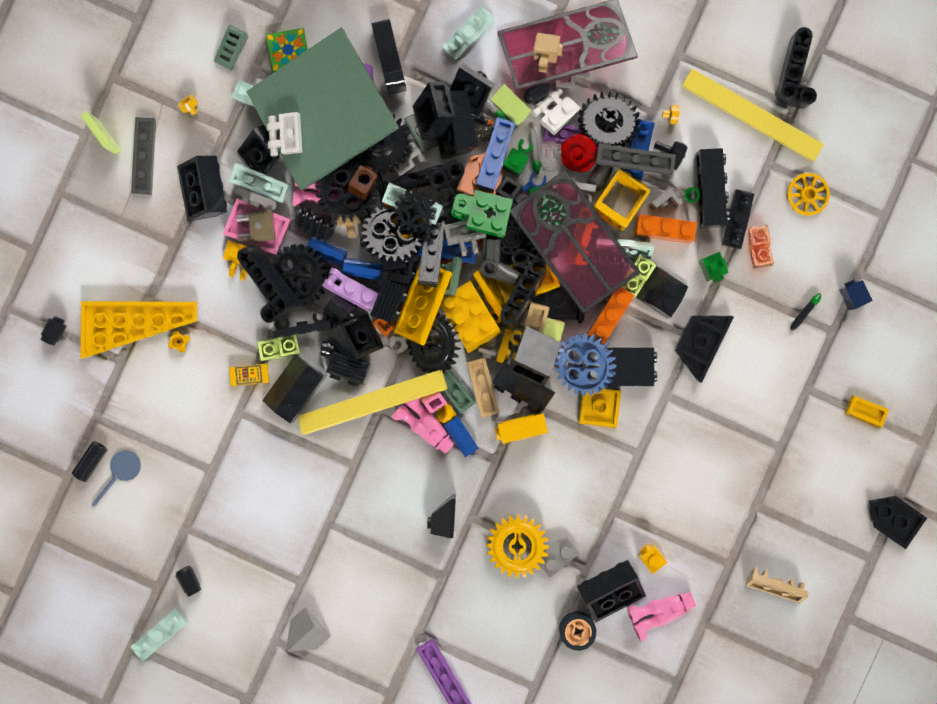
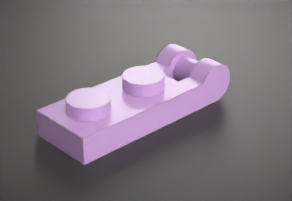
(350, 290)

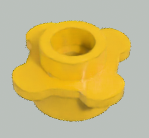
(173, 341)

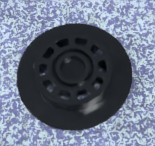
(512, 240)

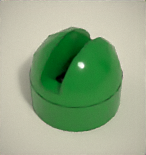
(688, 194)

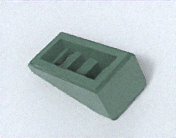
(225, 44)

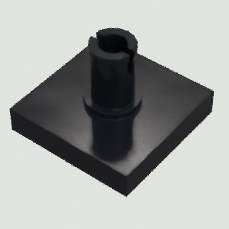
(475, 84)

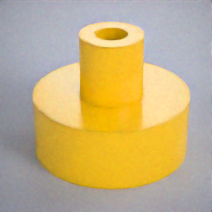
(188, 104)
(672, 114)
(445, 414)

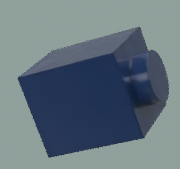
(855, 294)

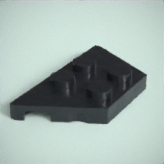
(701, 342)

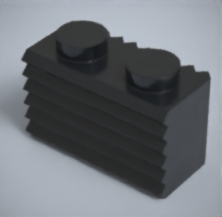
(389, 301)
(345, 367)

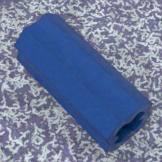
(328, 251)
(362, 269)
(461, 436)

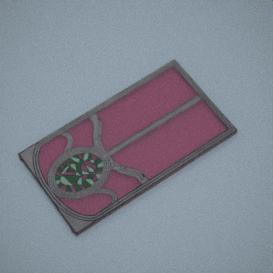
(590, 41)
(574, 241)

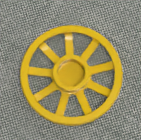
(807, 194)

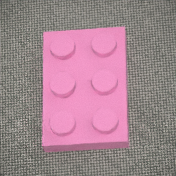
(234, 228)

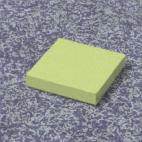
(100, 132)

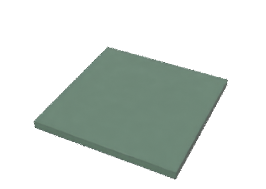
(336, 107)

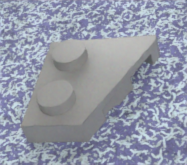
(559, 554)

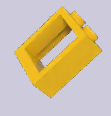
(610, 215)
(521, 428)

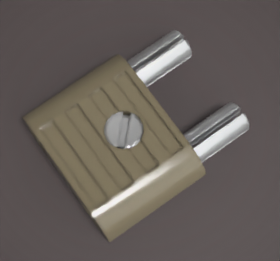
(261, 226)

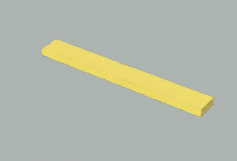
(752, 115)
(372, 402)

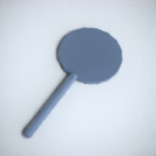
(124, 466)

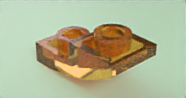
(760, 246)

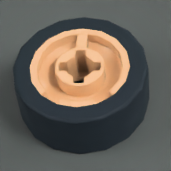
(584, 638)

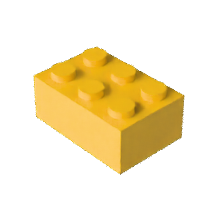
(470, 317)

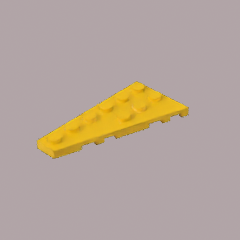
(119, 323)

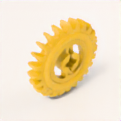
(517, 527)

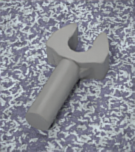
(393, 340)

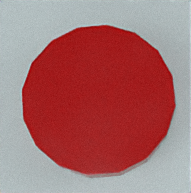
(578, 153)

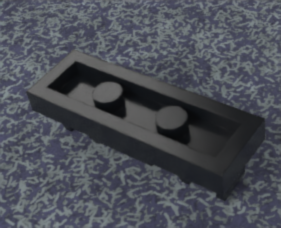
(739, 219)
(302, 327)

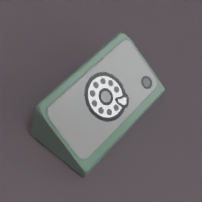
(425, 145)

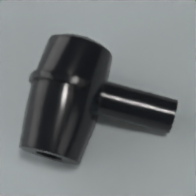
(678, 148)

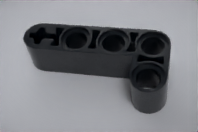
(389, 57)
(797, 67)
(445, 185)
(269, 281)
(520, 291)

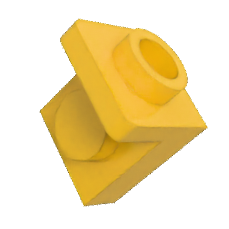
(651, 558)

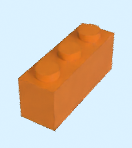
(665, 229)
(610, 314)

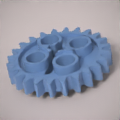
(584, 347)

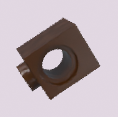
(359, 189)

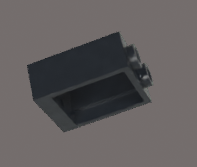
(435, 110)

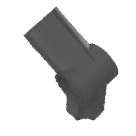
(502, 272)

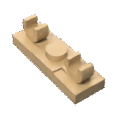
(777, 586)

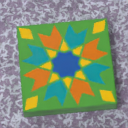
(286, 46)

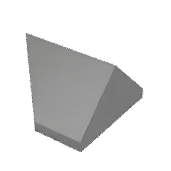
(305, 632)

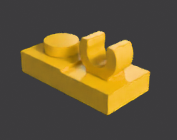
(504, 352)

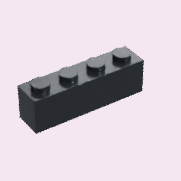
(711, 185)

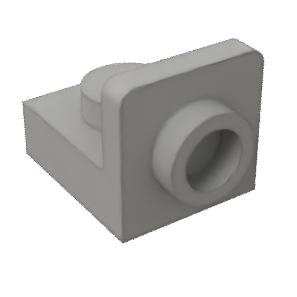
(662, 201)
(491, 348)

